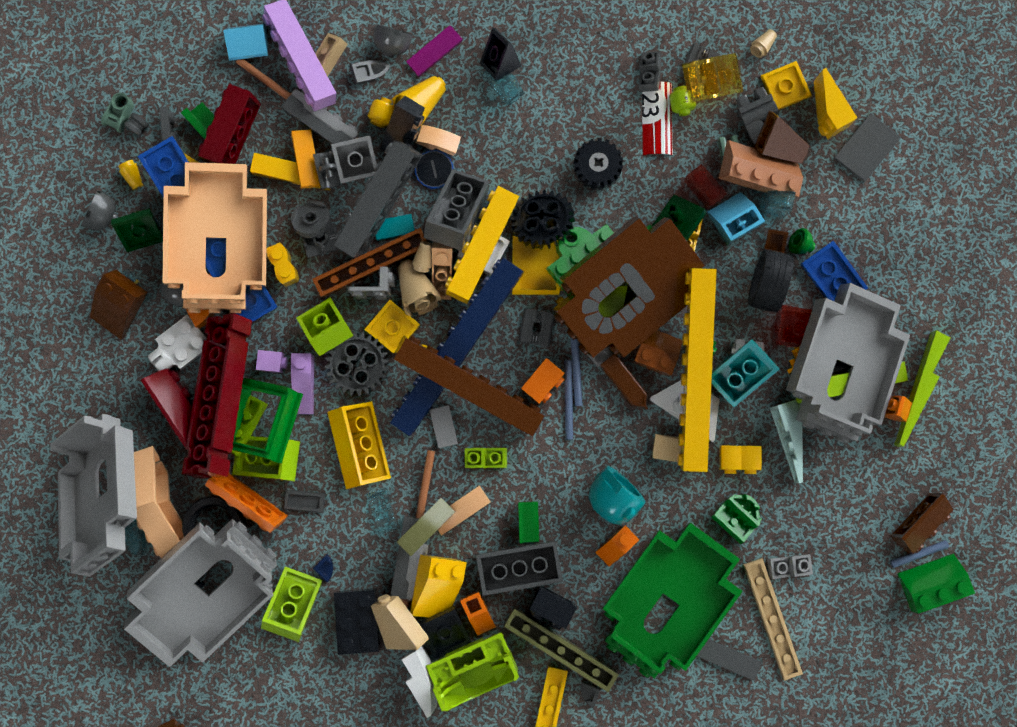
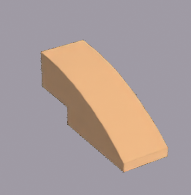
(465, 508)

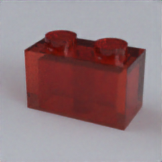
(705, 187)

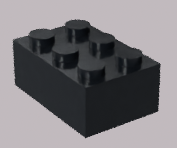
(355, 621)

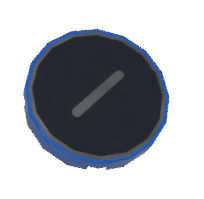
(433, 169)

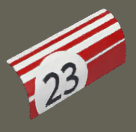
(657, 120)

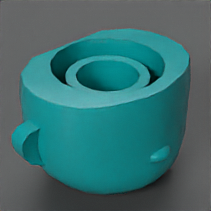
(615, 497)

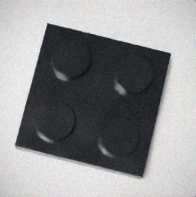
(445, 632)

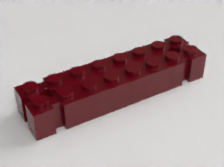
(217, 397)

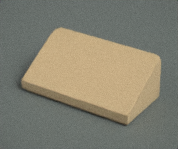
(330, 52)
(666, 448)

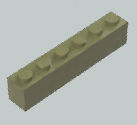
(561, 649)

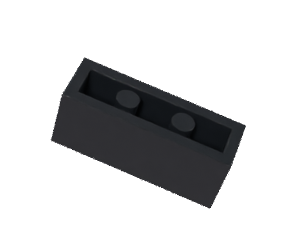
(404, 123)

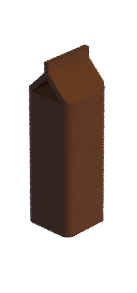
(624, 381)

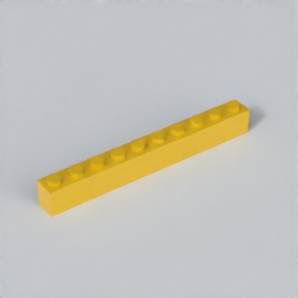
(698, 369)

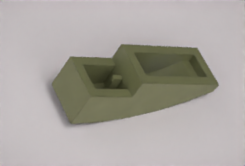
(425, 526)

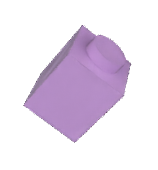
(271, 361)

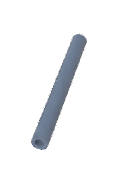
(576, 373)
(568, 400)

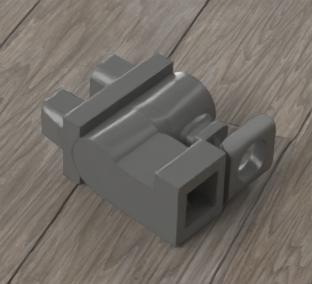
(754, 113)

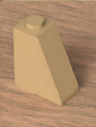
(397, 624)

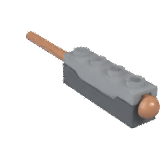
(321, 122)
(407, 565)

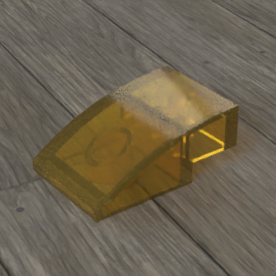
(712, 77)

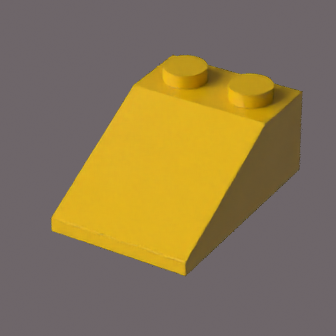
(832, 108)
(436, 585)

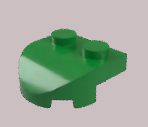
(738, 516)

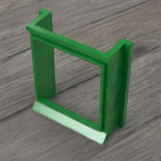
(282, 423)

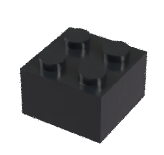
(552, 607)

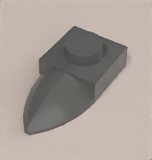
(368, 70)

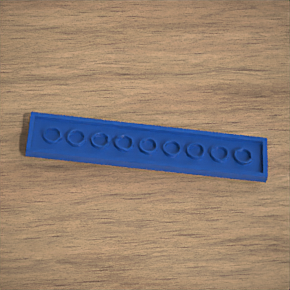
(167, 168)

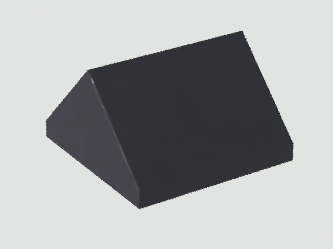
(499, 56)

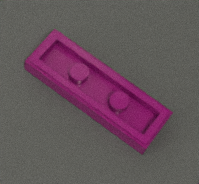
(434, 51)

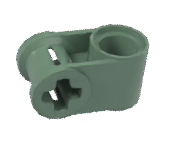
(118, 113)

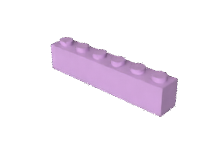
(299, 54)

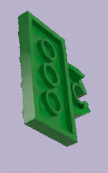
(573, 252)

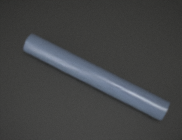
(922, 553)

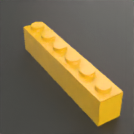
(482, 244)

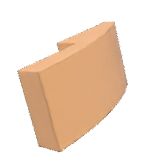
(437, 138)

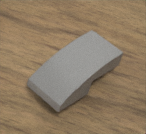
(789, 566)

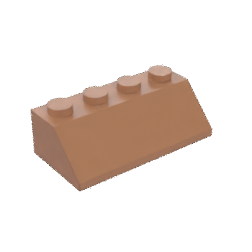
(759, 172)

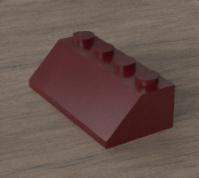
(230, 126)
(171, 400)

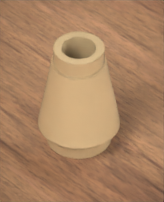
(763, 43)
(423, 257)

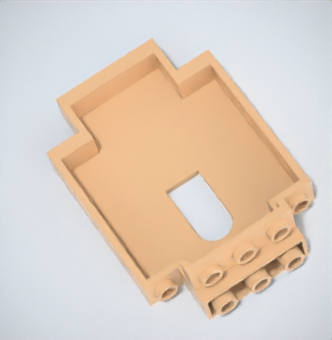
(214, 206)

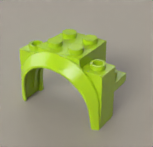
(472, 671)

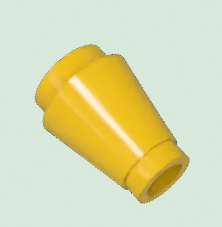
(130, 172)

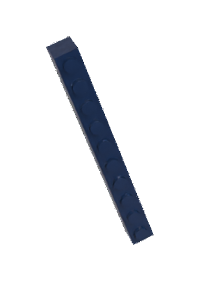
(459, 344)

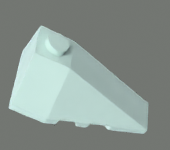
(790, 435)

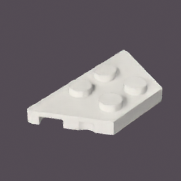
(670, 402)

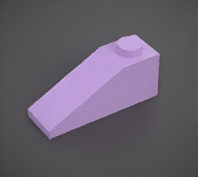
(303, 380)

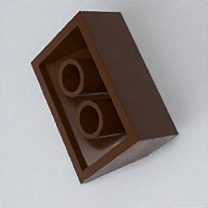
(922, 522)

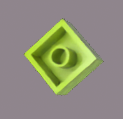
(324, 326)

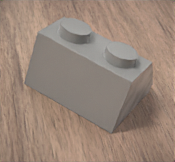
(354, 159)

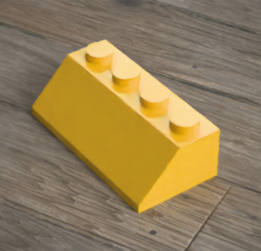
(358, 444)

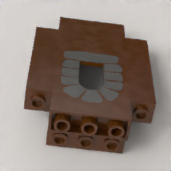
(652, 266)

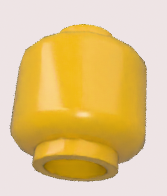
(380, 112)

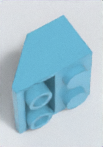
(735, 217)

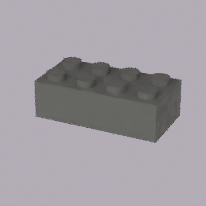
(456, 209)
(519, 567)

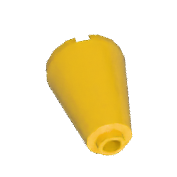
(424, 93)

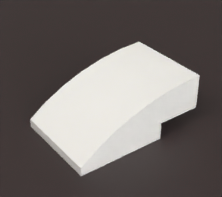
(420, 680)

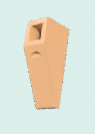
(441, 267)

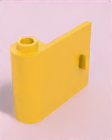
(534, 263)

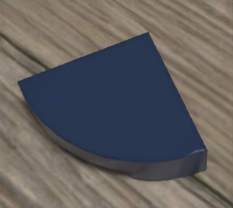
(325, 568)

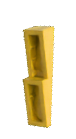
(275, 168)

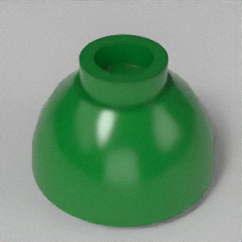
(801, 242)

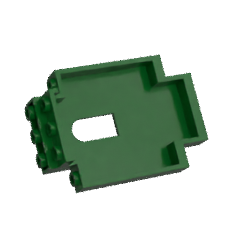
(689, 573)

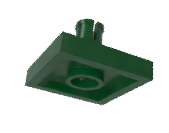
(683, 214)
(137, 230)

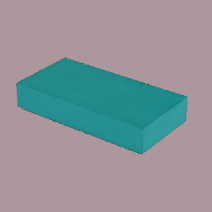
(395, 227)

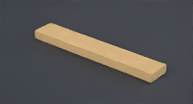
(772, 619)

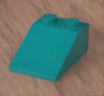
(743, 372)

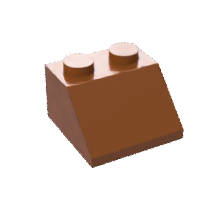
(659, 353)

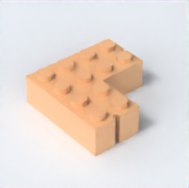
(153, 504)

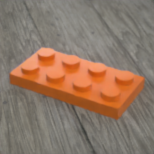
(247, 501)

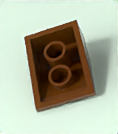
(116, 302)

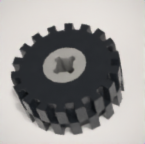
(590, 171)

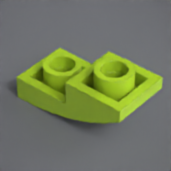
(485, 457)

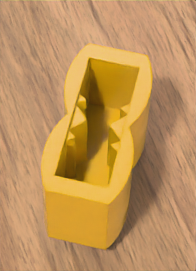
(281, 259)
(740, 458)

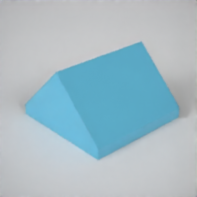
(246, 41)

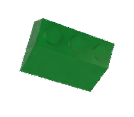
(935, 584)

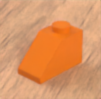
(617, 545)

